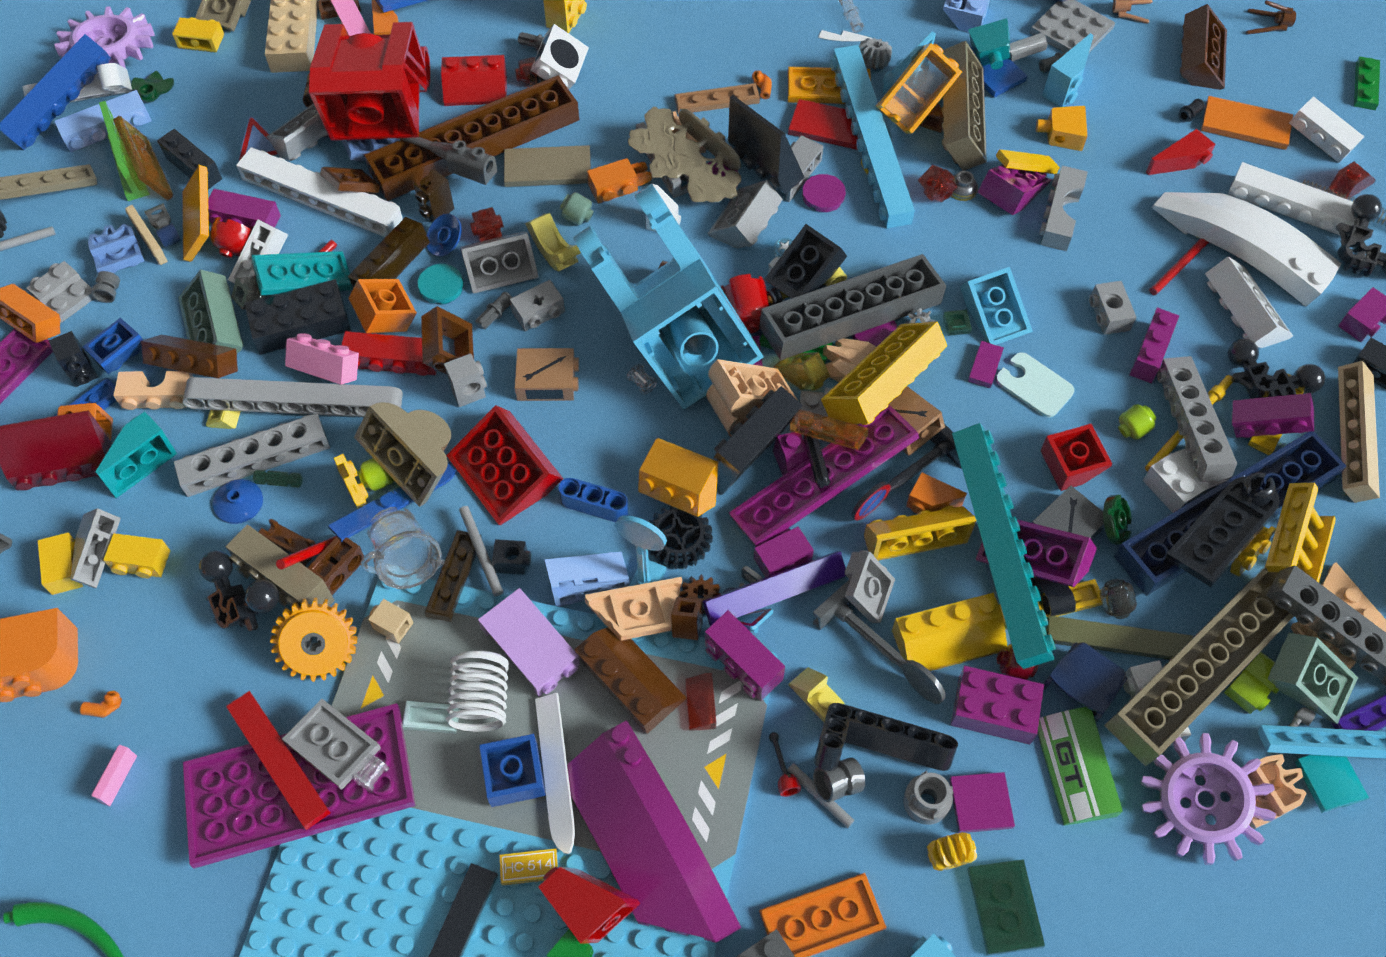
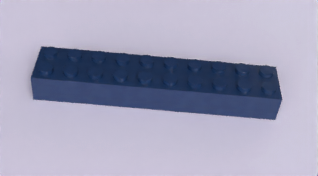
(1298, 462)

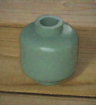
(576, 208)

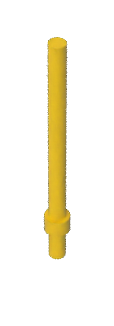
(1215, 395)

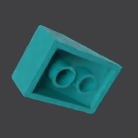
(134, 454)

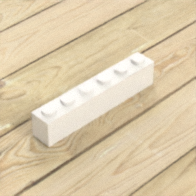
(1291, 198)

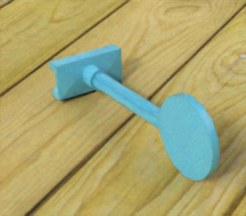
(645, 538)

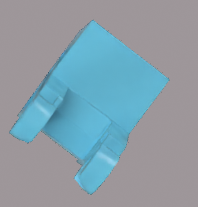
(676, 312)

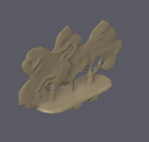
(679, 155)

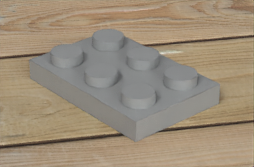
(331, 743)

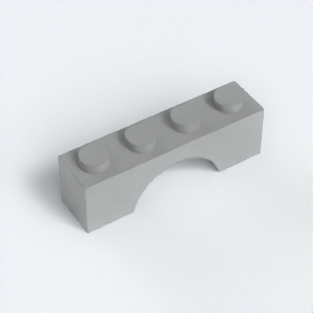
(1059, 226)

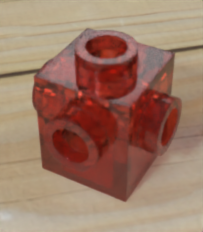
(937, 183)
(486, 224)

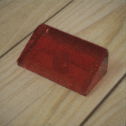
(701, 702)

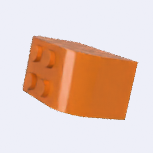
(36, 653)

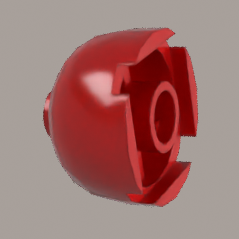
(229, 237)

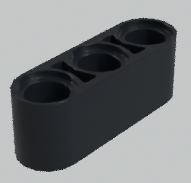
(1055, 597)

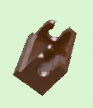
(287, 539)

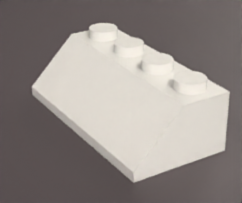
(1247, 303)

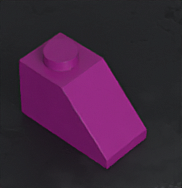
(789, 451)

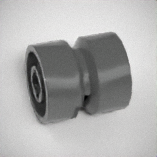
(844, 781)

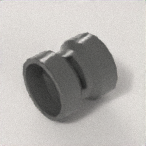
(105, 287)

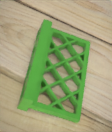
(132, 185)

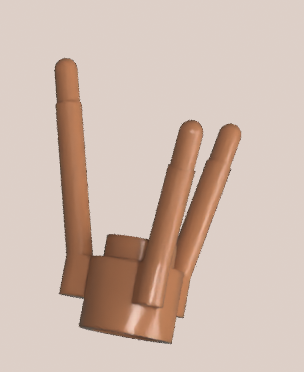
(1122, 6)

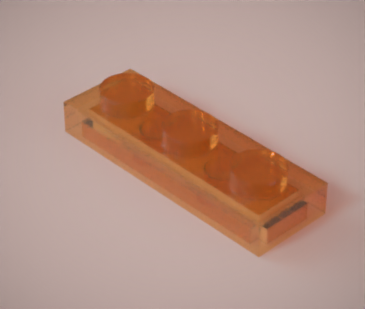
(829, 429)

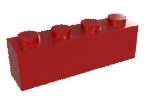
(388, 353)

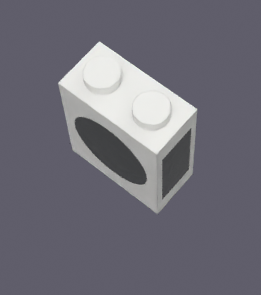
(560, 56)

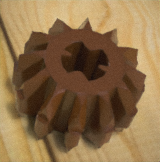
(699, 587)

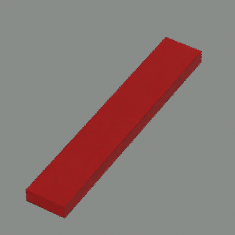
(278, 760)

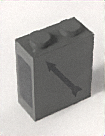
(1073, 514)

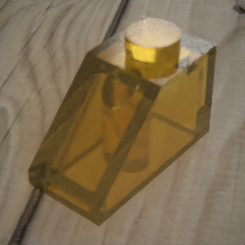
(804, 370)

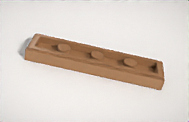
(716, 98)

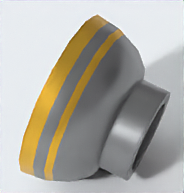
(966, 188)

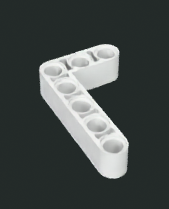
(109, 80)

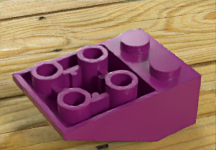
(1012, 187)

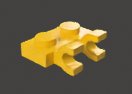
(1249, 555)

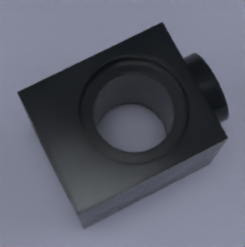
(506, 548)

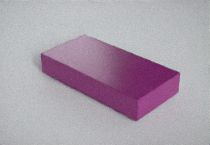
(985, 364)

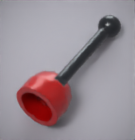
(787, 783)

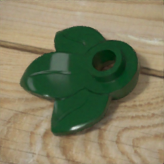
(152, 86)

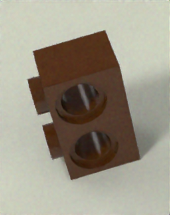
(337, 563)

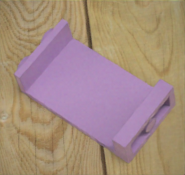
(530, 642)

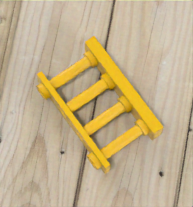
(1301, 533)

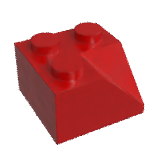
(1075, 456)

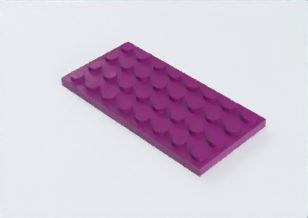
(240, 810)

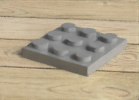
(1070, 23)

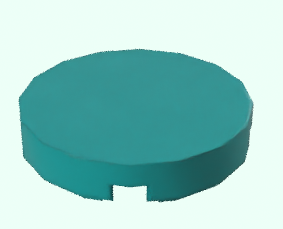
(440, 284)

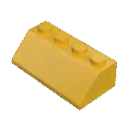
(919, 532)
(952, 633)

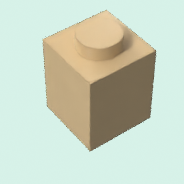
(390, 620)

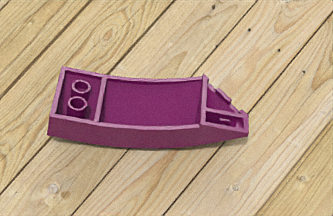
(647, 838)

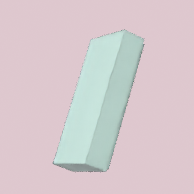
(428, 717)

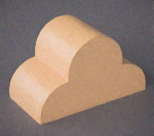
(740, 388)

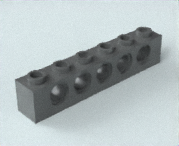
(1331, 619)

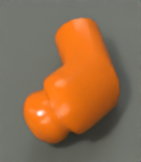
(763, 83)
(110, 703)

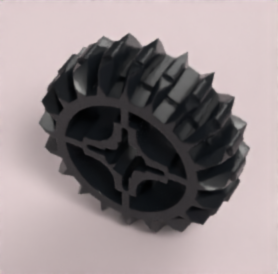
(696, 529)

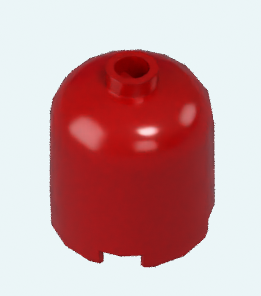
(747, 298)

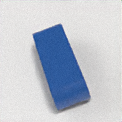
(585, 491)

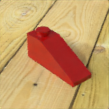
(1183, 154)

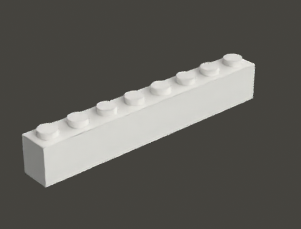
(316, 192)

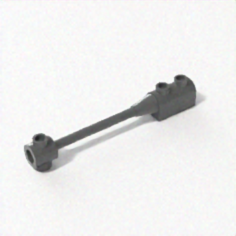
(461, 160)

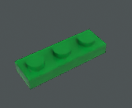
(1367, 83)

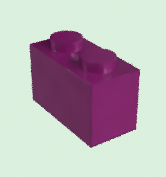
(1365, 315)
(783, 552)

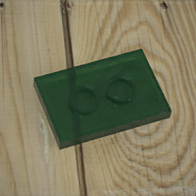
(1005, 907)

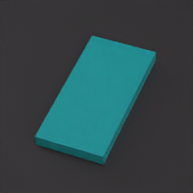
(297, 270)

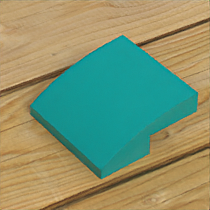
(1331, 781)

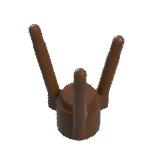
(1284, 18)

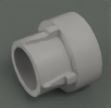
(928, 784)

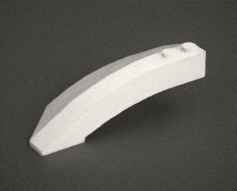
(1255, 237)

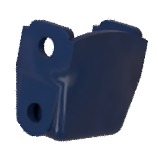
(1088, 678)

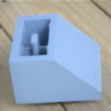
(966, 13)

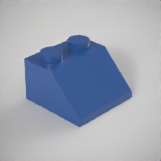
(114, 346)

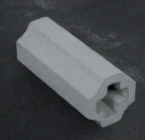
(1027, 46)

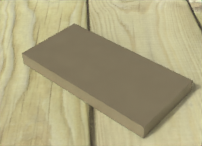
(546, 166)

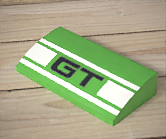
(1078, 767)

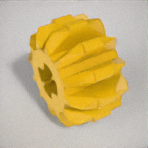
(951, 851)

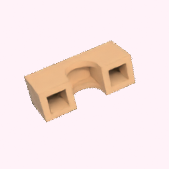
(134, 390)

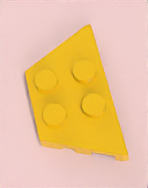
(348, 473)

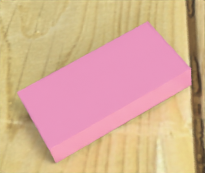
(114, 775)

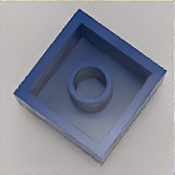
(512, 770)

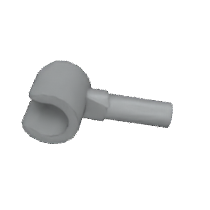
(1304, 716)

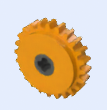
(296, 645)

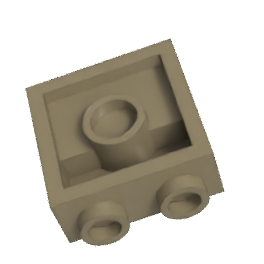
(223, 11)

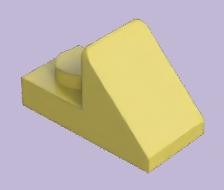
(814, 691)

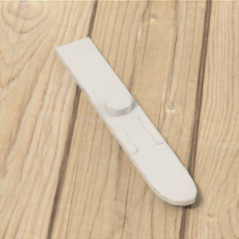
(555, 772)

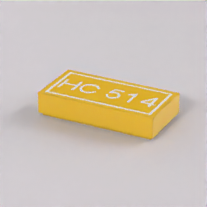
(526, 866)

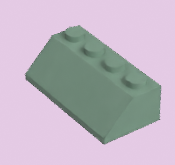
(210, 311)

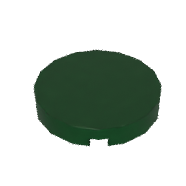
(1116, 519)

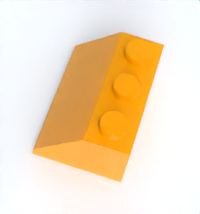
(679, 478)

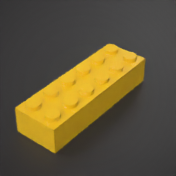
(884, 373)

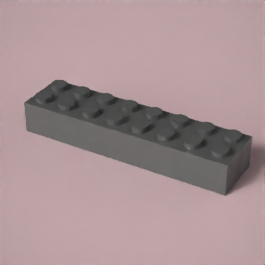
(851, 306)

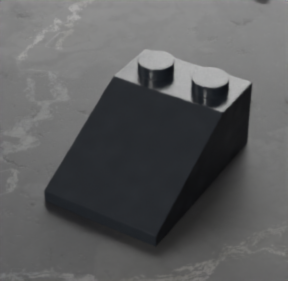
(806, 263)

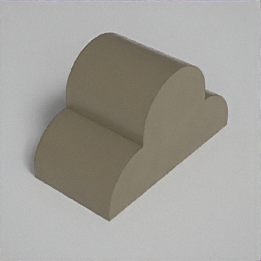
(406, 446)

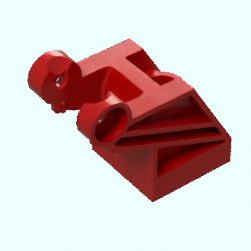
(369, 82)

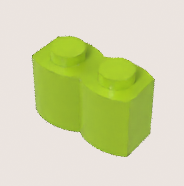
(1252, 685)

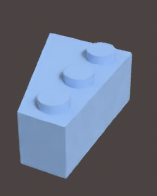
(587, 574)

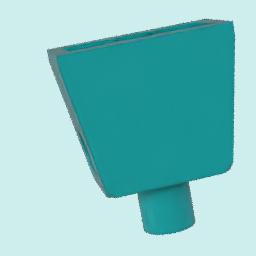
(991, 43)

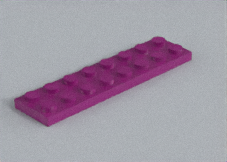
(797, 493)

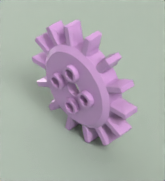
(116, 34)
(1220, 776)

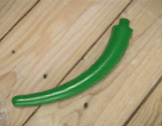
(63, 916)

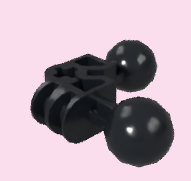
(1364, 210)
(1244, 354)
(231, 603)

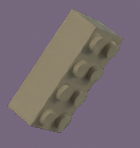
(257, 558)

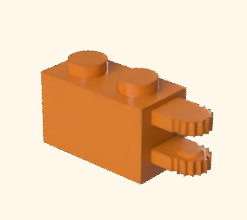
(617, 179)

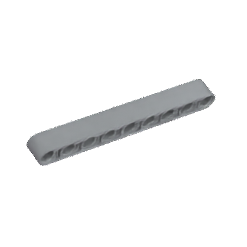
(286, 396)

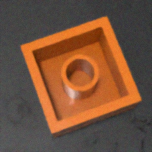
(382, 305)

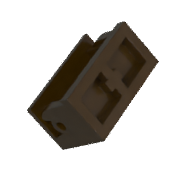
(433, 196)

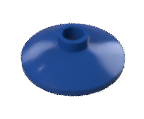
(444, 235)
(239, 509)

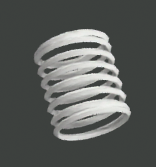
(474, 708)

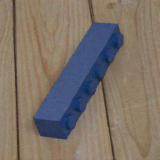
(54, 92)

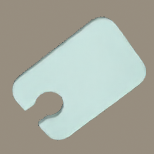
(1039, 386)

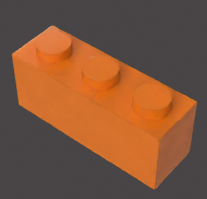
(28, 314)

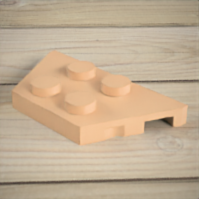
(1343, 587)
(637, 608)

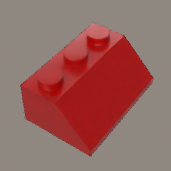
(473, 79)

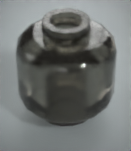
(1118, 598)

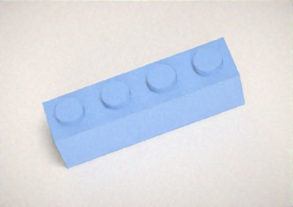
(89, 126)

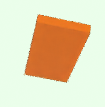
(1247, 122)
(826, 917)

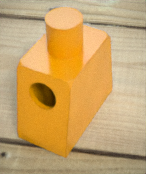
(1065, 127)

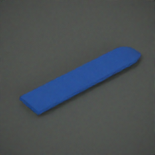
(362, 517)

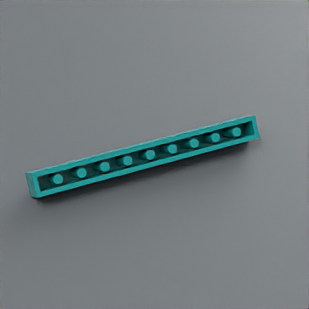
(1003, 548)

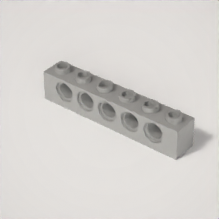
(1196, 419)
(243, 463)

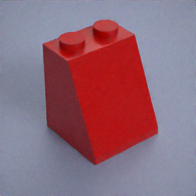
(586, 903)

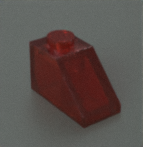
(1351, 180)

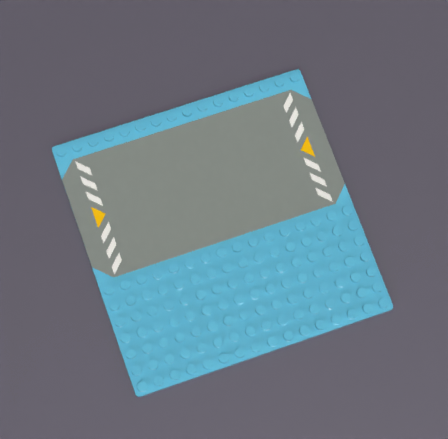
(394, 877)

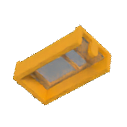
(919, 88)

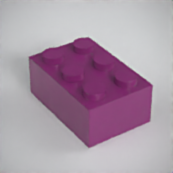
(743, 656)
(997, 705)

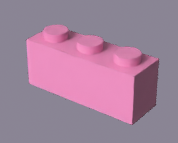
(321, 359)

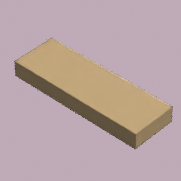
(146, 235)

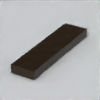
(452, 578)

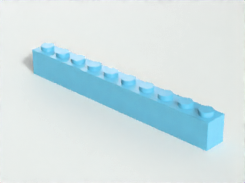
(873, 137)

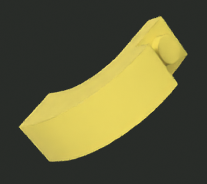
(551, 244)

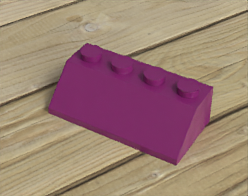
(1053, 553)

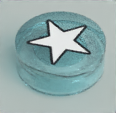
(781, 246)

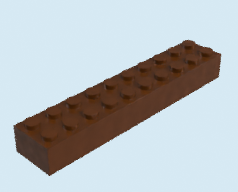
(493, 127)

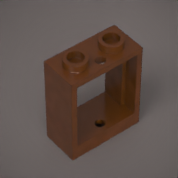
(439, 323)

